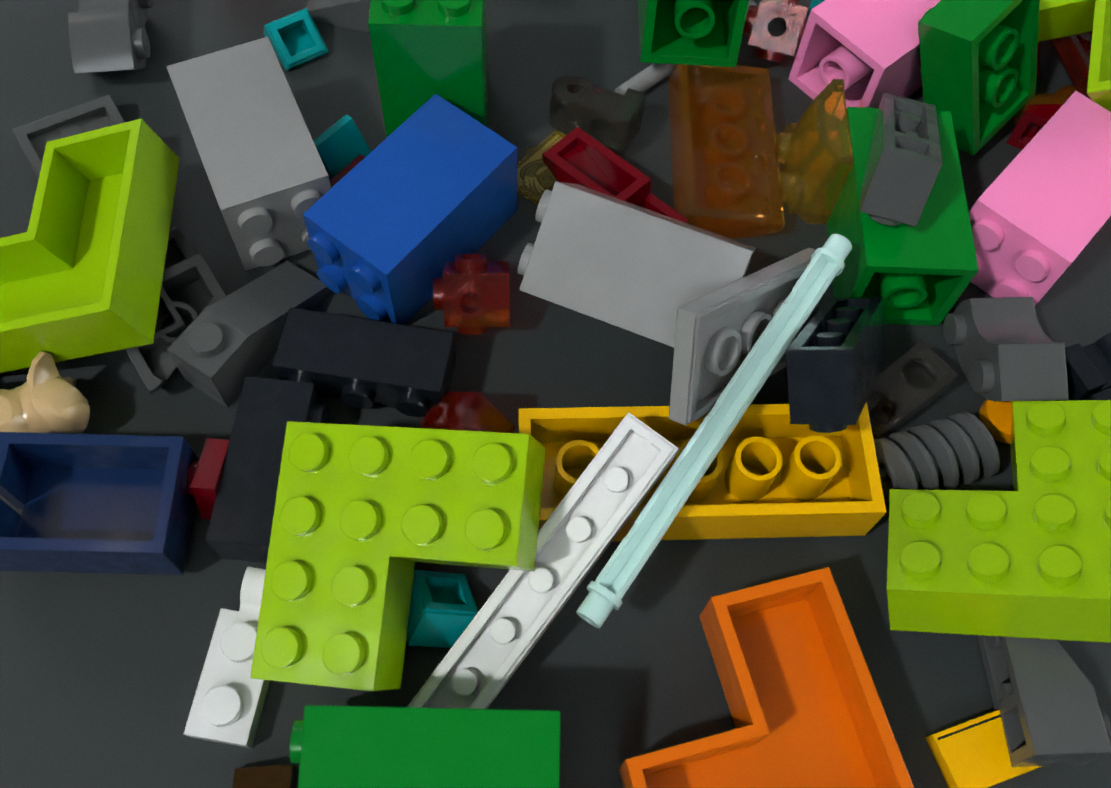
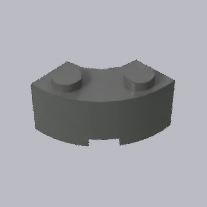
(109, 35)
(1006, 350)

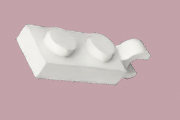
(226, 698)

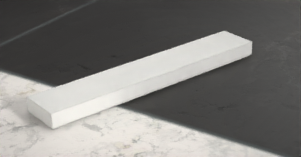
(565, 554)

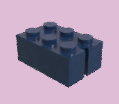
(95, 503)

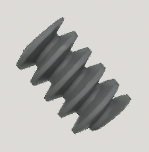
(937, 455)

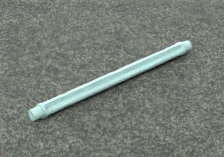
(713, 432)

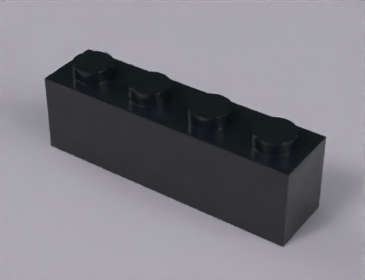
(836, 363)

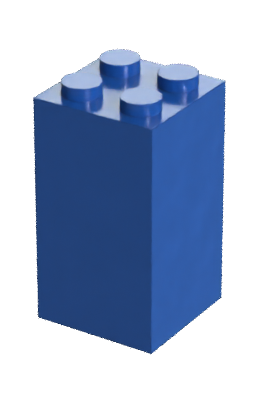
(411, 207)

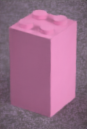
(864, 43)
(1045, 203)

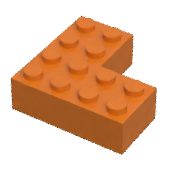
(794, 694)

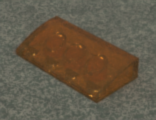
(725, 150)

